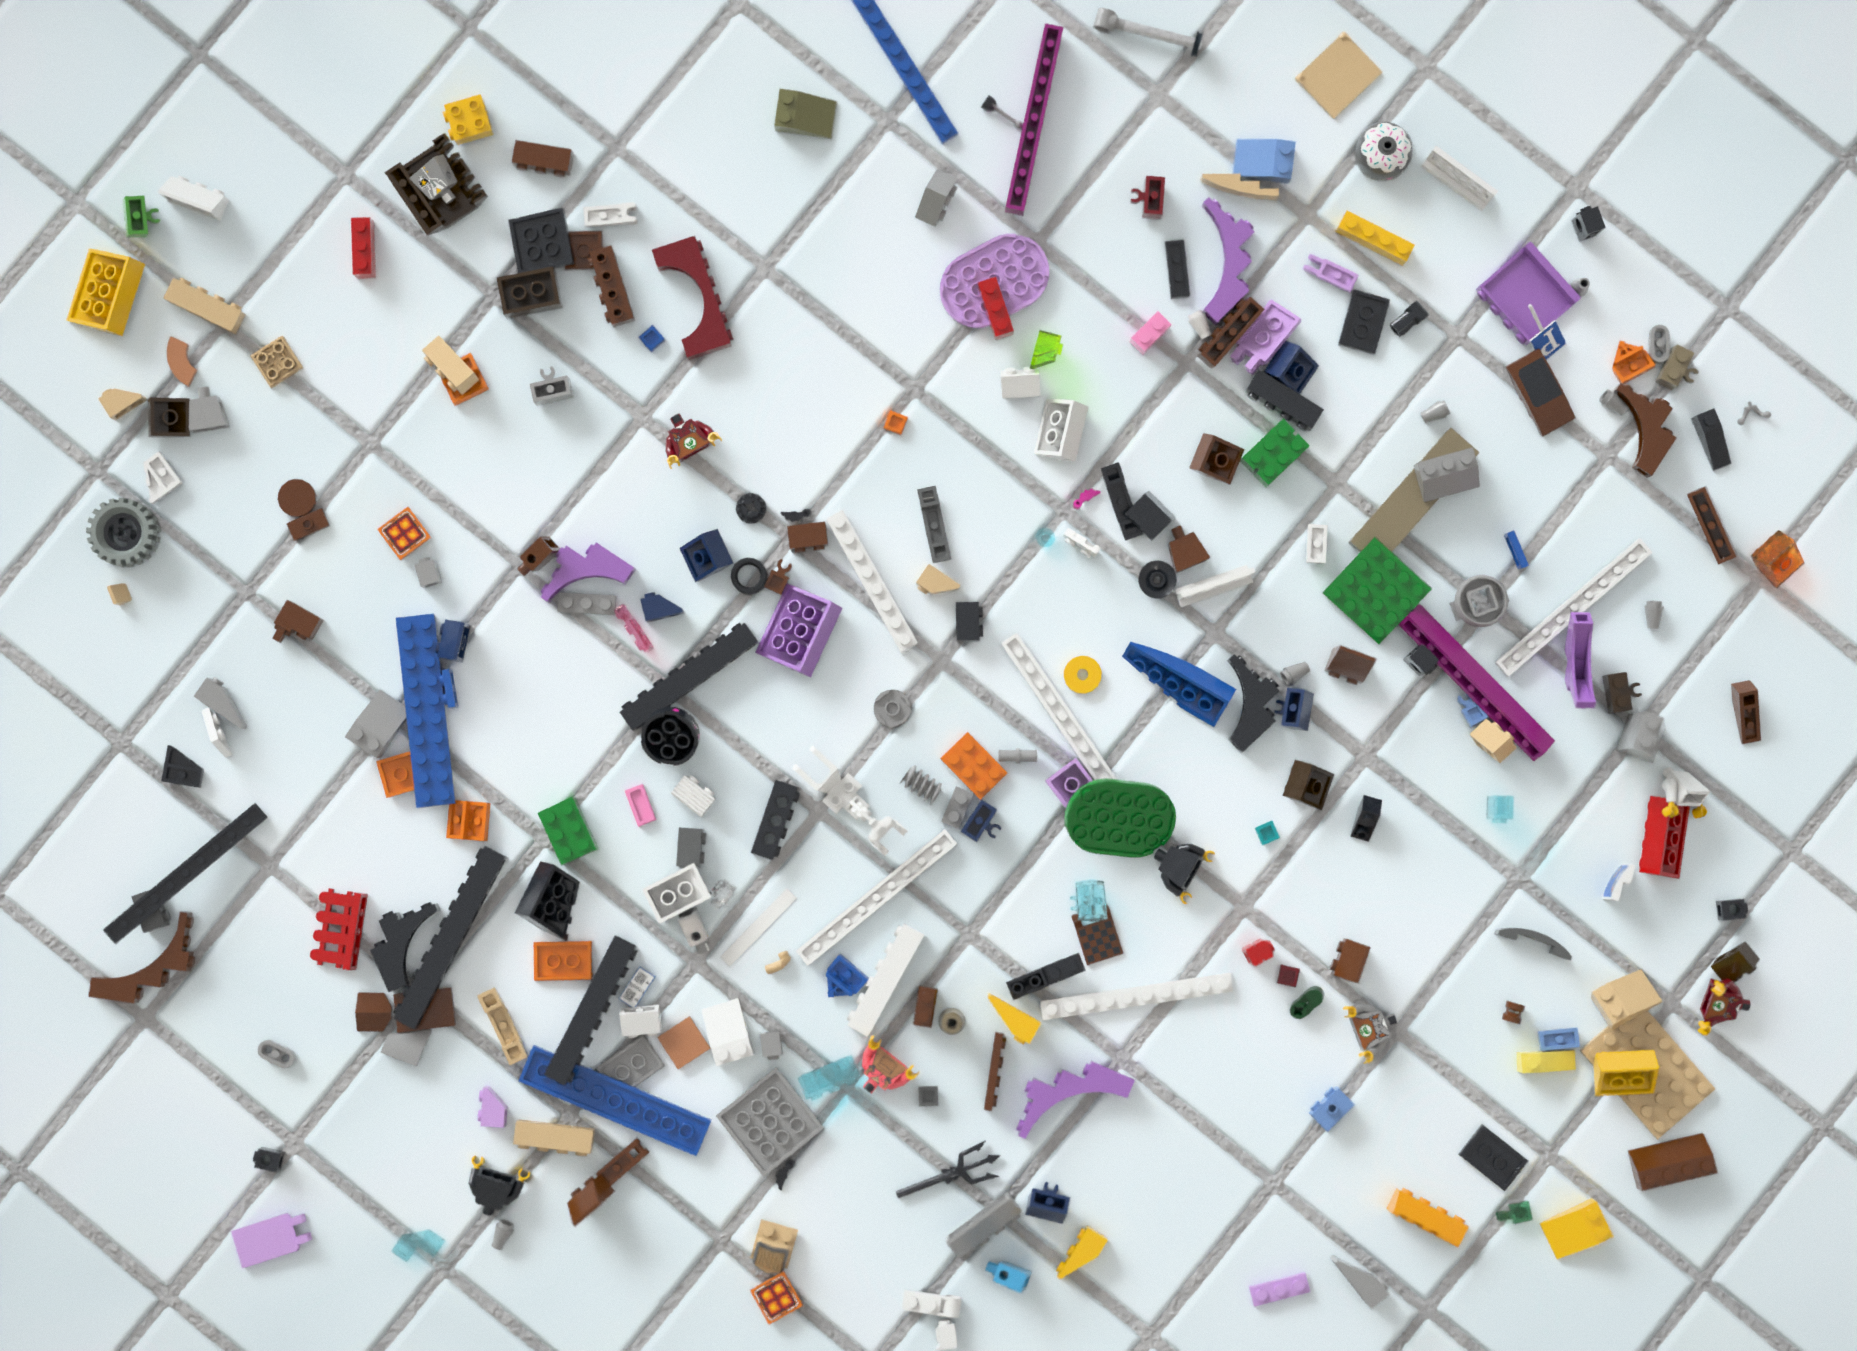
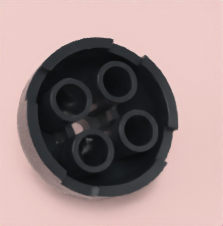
(670, 736)

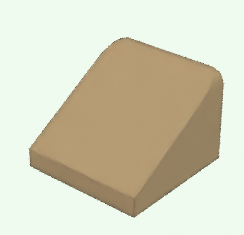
(119, 594)

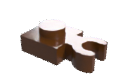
(777, 580)

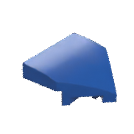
(844, 978)

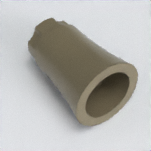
(954, 1014)

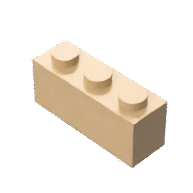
(449, 365)

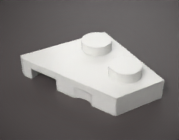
(160, 477)
(1087, 548)
(215, 732)

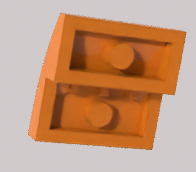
(478, 388)
(468, 820)

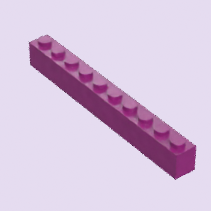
(1034, 119)
(1477, 682)

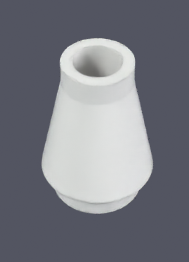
(1199, 323)

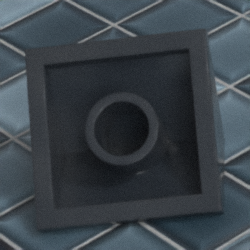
(1150, 515)

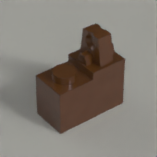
(296, 619)

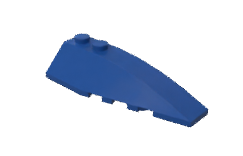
(1186, 683)

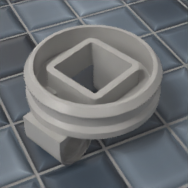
(1497, 596)

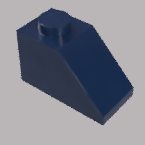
(657, 607)

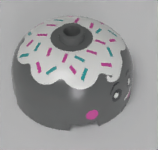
(1375, 159)

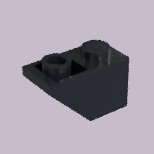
(1366, 818)

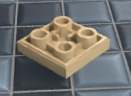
(276, 361)

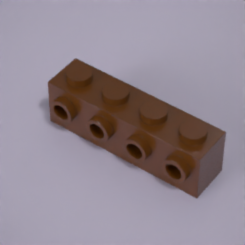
(611, 286)
(1226, 336)

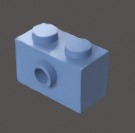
(1331, 1108)

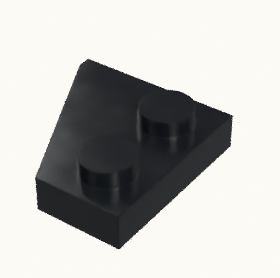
(181, 769)

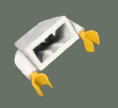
(1683, 791)

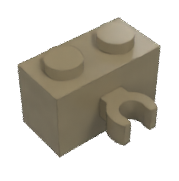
(1676, 367)

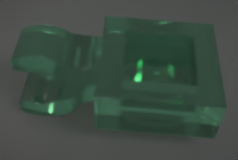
(1518, 1212)

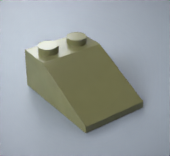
(804, 114)

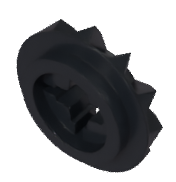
(754, 516)

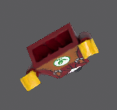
(687, 439)
(1721, 1004)

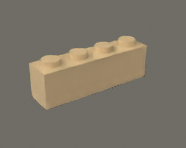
(204, 306)
(554, 1136)

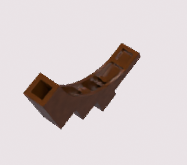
(174, 957)

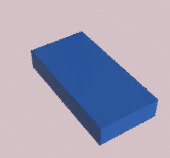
(1516, 550)

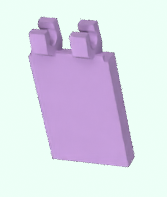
(1265, 336)
(268, 1239)

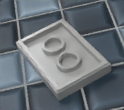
(633, 1063)

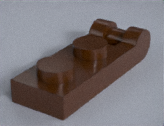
(623, 1162)

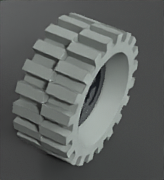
(110, 520)

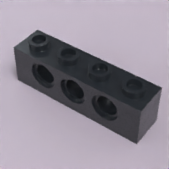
(779, 790)

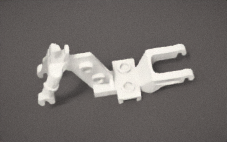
(843, 795)

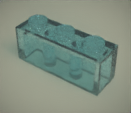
(829, 1077)

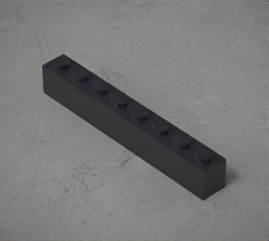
(690, 676)
(590, 1011)

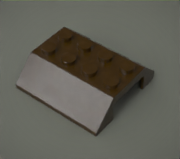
(436, 214)

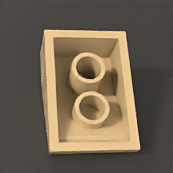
(1625, 998)

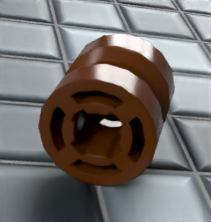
(1510, 1016)

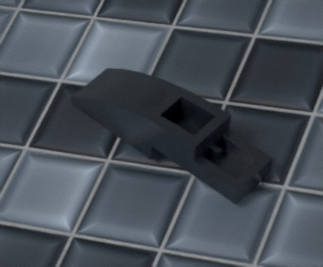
(1045, 976)

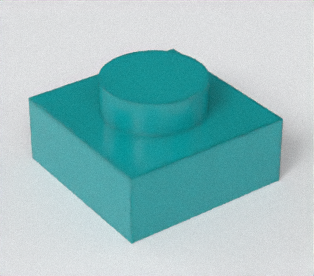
(1267, 832)

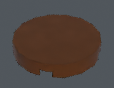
(297, 497)

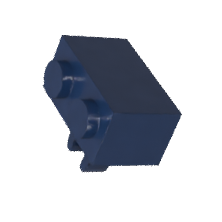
(1296, 709)
(980, 821)
(1047, 1204)

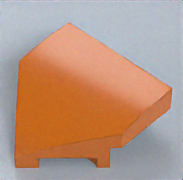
(1631, 362)

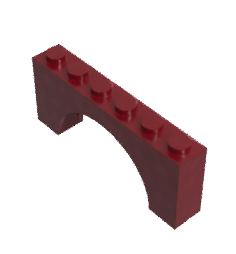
(687, 258)

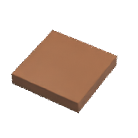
(684, 1042)

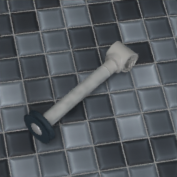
(1107, 21)

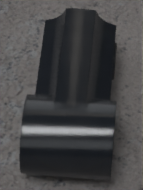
(1412, 316)

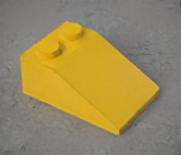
(1018, 1022)
(1576, 1229)

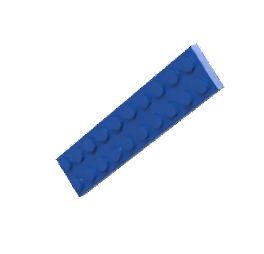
(425, 711)
(620, 1103)

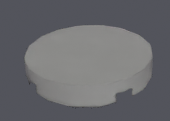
(892, 708)

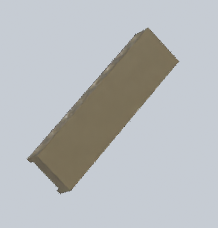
(1405, 504)

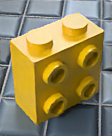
(468, 120)

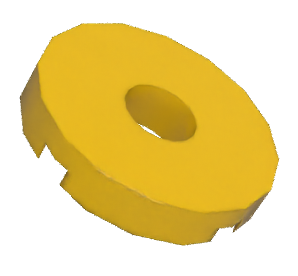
(1093, 670)

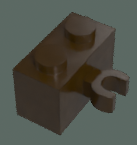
(1618, 692)
(1736, 963)

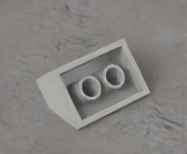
(1447, 474)

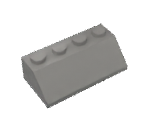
(983, 1225)

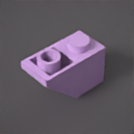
(493, 1109)

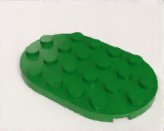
(1120, 818)

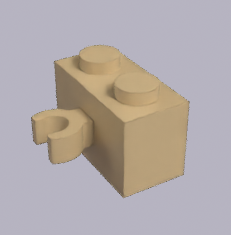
(1493, 740)

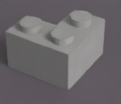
(935, 198)

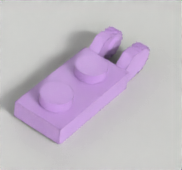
(1332, 273)

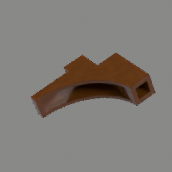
(1649, 417)

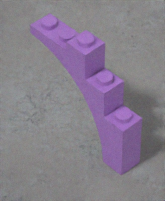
(1233, 237)
(1044, 1096)

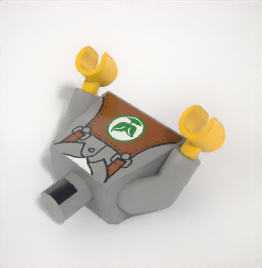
(1370, 1028)

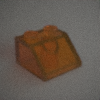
(1778, 558)

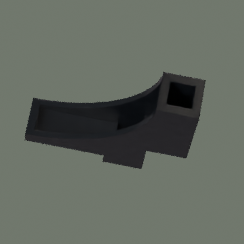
(1256, 694)
(392, 955)

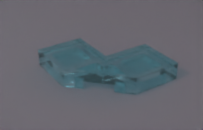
(425, 1239)

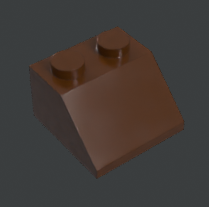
(1216, 458)
(1350, 960)
(589, 1198)

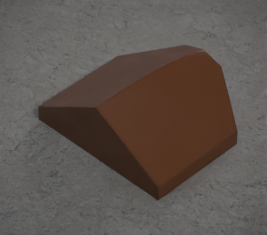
(372, 1011)

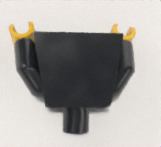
(1180, 867)
(493, 1188)

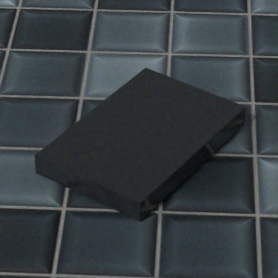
(1364, 322)
(1493, 1157)

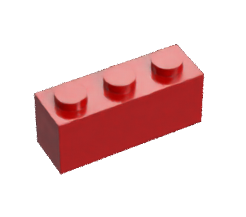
(363, 247)
(995, 308)

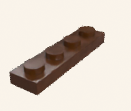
(993, 1079)

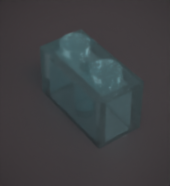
(1499, 808)

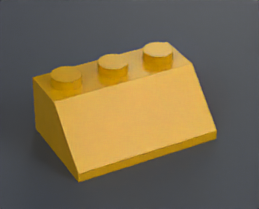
(1625, 1073)

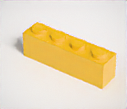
(1375, 238)

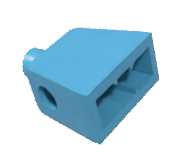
(1017, 1276)

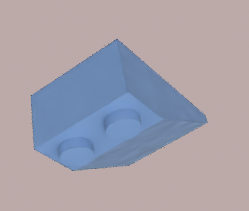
(1264, 159)

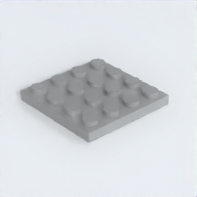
(770, 1121)

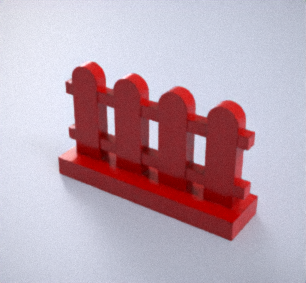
(351, 922)

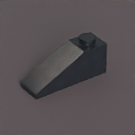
(1712, 438)

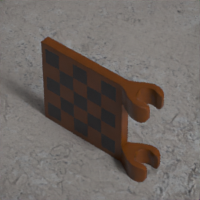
(1098, 939)

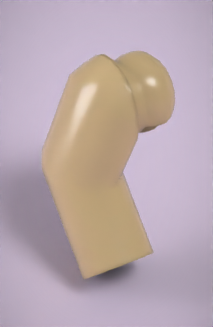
(779, 965)

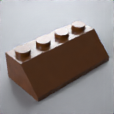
(1672, 1162)

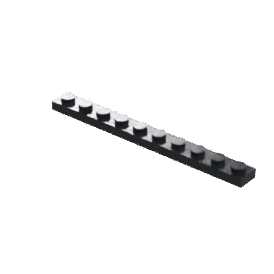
(185, 873)

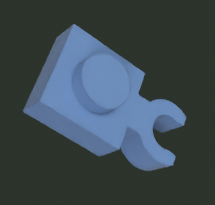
(1472, 712)

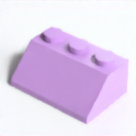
(1068, 781)

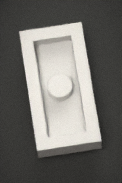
(1316, 543)

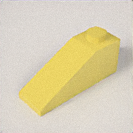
(1545, 1061)

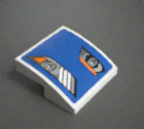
(1621, 876)

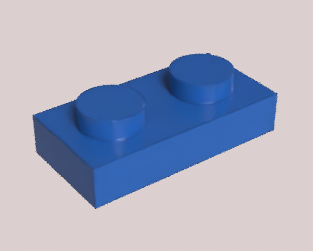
(447, 681)

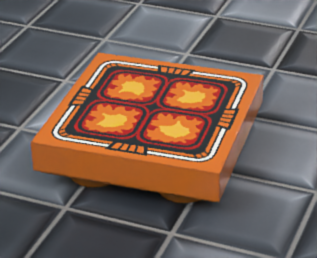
(404, 533)
(776, 1297)

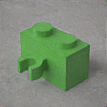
(137, 217)

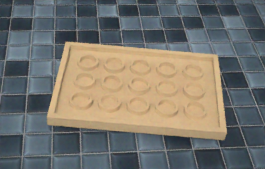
(1678, 1084)

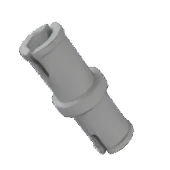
(1017, 755)

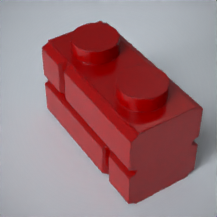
(1258, 951)

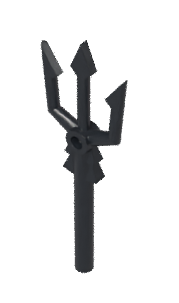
(954, 1173)

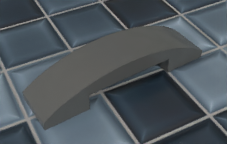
(934, 524)
(1556, 948)

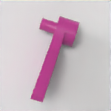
(1085, 496)

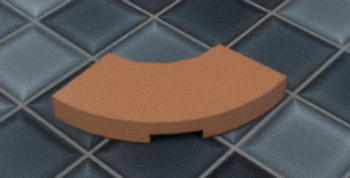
(178, 361)

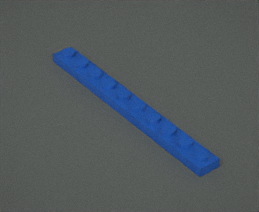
(906, 69)

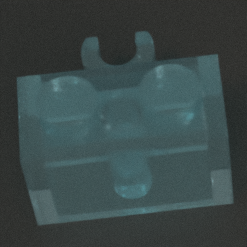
(1090, 900)

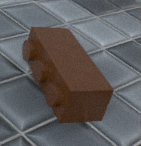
(542, 158)

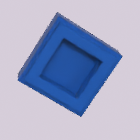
(651, 338)

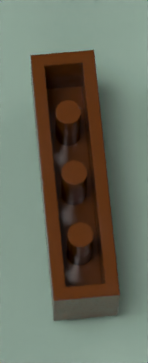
(1712, 525)

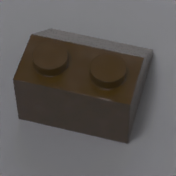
(168, 417)
(1308, 784)

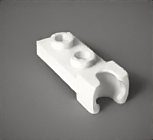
(609, 215)

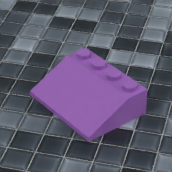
(799, 630)

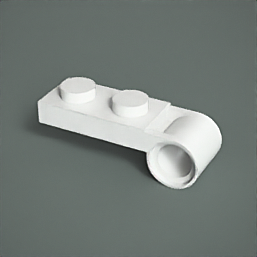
(931, 1303)

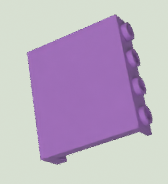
(1526, 281)

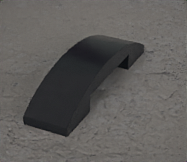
(1120, 499)

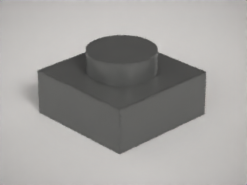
(928, 1095)

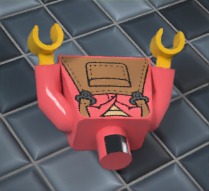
(884, 1068)

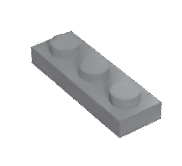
(586, 603)

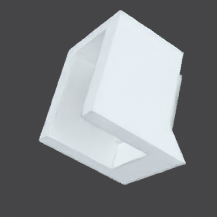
(946, 1335)

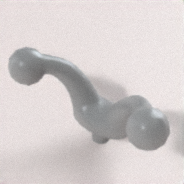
(1741, 421)

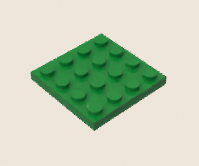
(1377, 590)

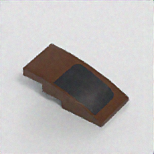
(1540, 392)

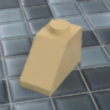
(119, 402)
(935, 582)

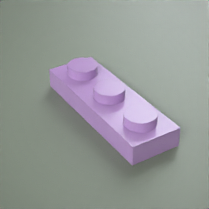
(1279, 1289)

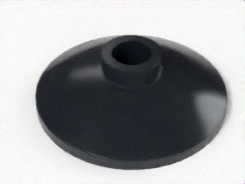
(1164, 572)

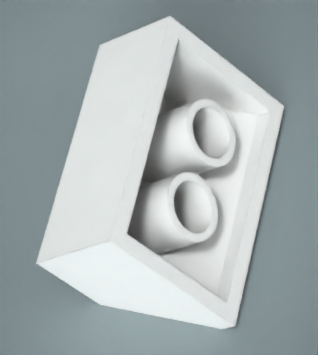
(194, 197)
(1061, 429)

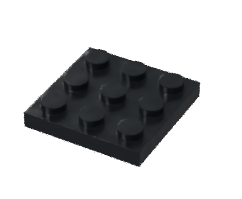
(541, 240)

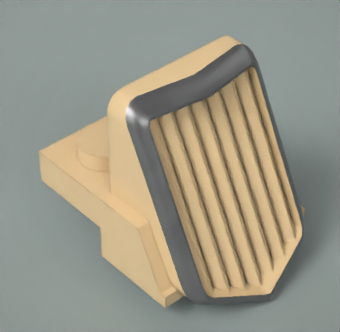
(773, 1246)

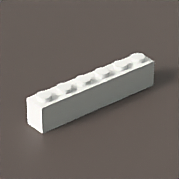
(885, 980)

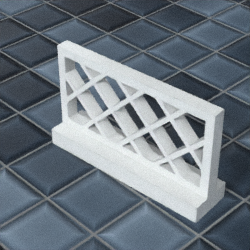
(1459, 178)
(1214, 585)

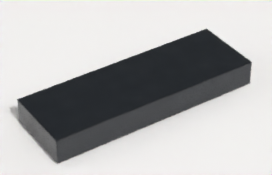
(1177, 269)

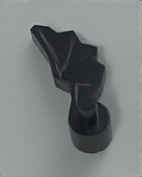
(796, 516)
(782, 1173)

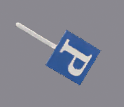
(1548, 339)

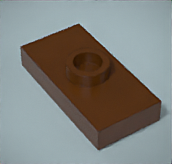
(308, 524)

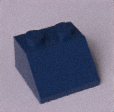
(1292, 366)
(706, 555)
(453, 640)

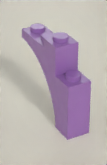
(575, 567)
(1578, 653)

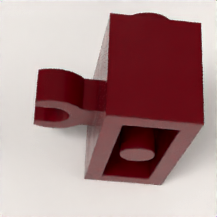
(1151, 197)

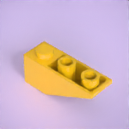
(1085, 1250)

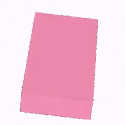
(640, 805)

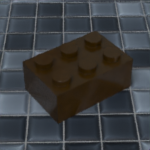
(529, 292)

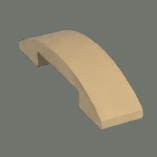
(503, 1025)

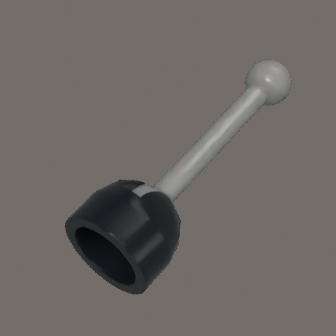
(990, 105)

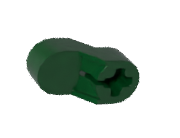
(1313, 996)

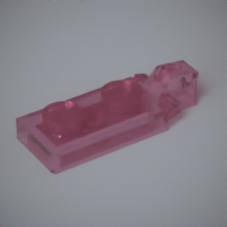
(634, 628)

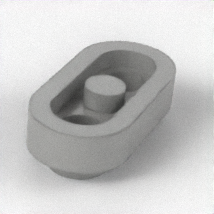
(1659, 344)
(277, 1054)

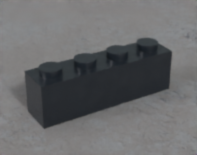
(1284, 400)

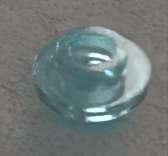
(1047, 531)

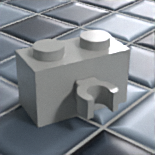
(551, 388)

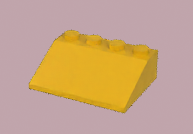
(105, 291)

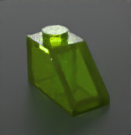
(1046, 349)

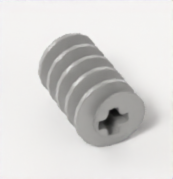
(921, 784)

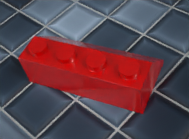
(1663, 840)

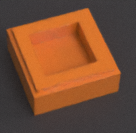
(895, 422)

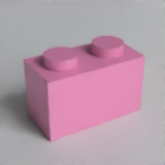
(1150, 332)

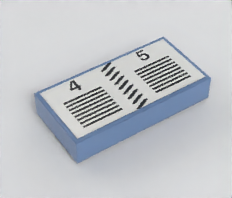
(637, 987)

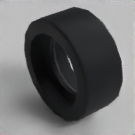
(734, 575)

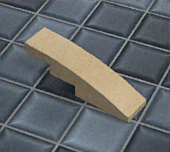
(1232, 184)

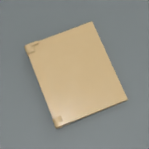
(1338, 75)

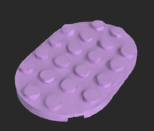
(1016, 264)

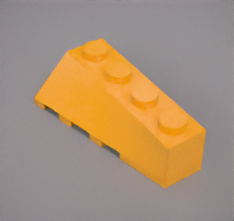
(1427, 1217)

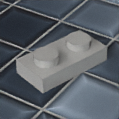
(957, 807)

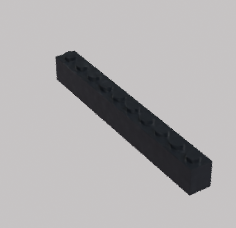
(450, 938)

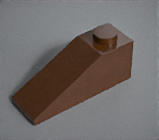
(1746, 710)

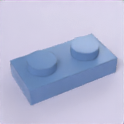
(1558, 1039)

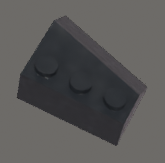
(549, 900)

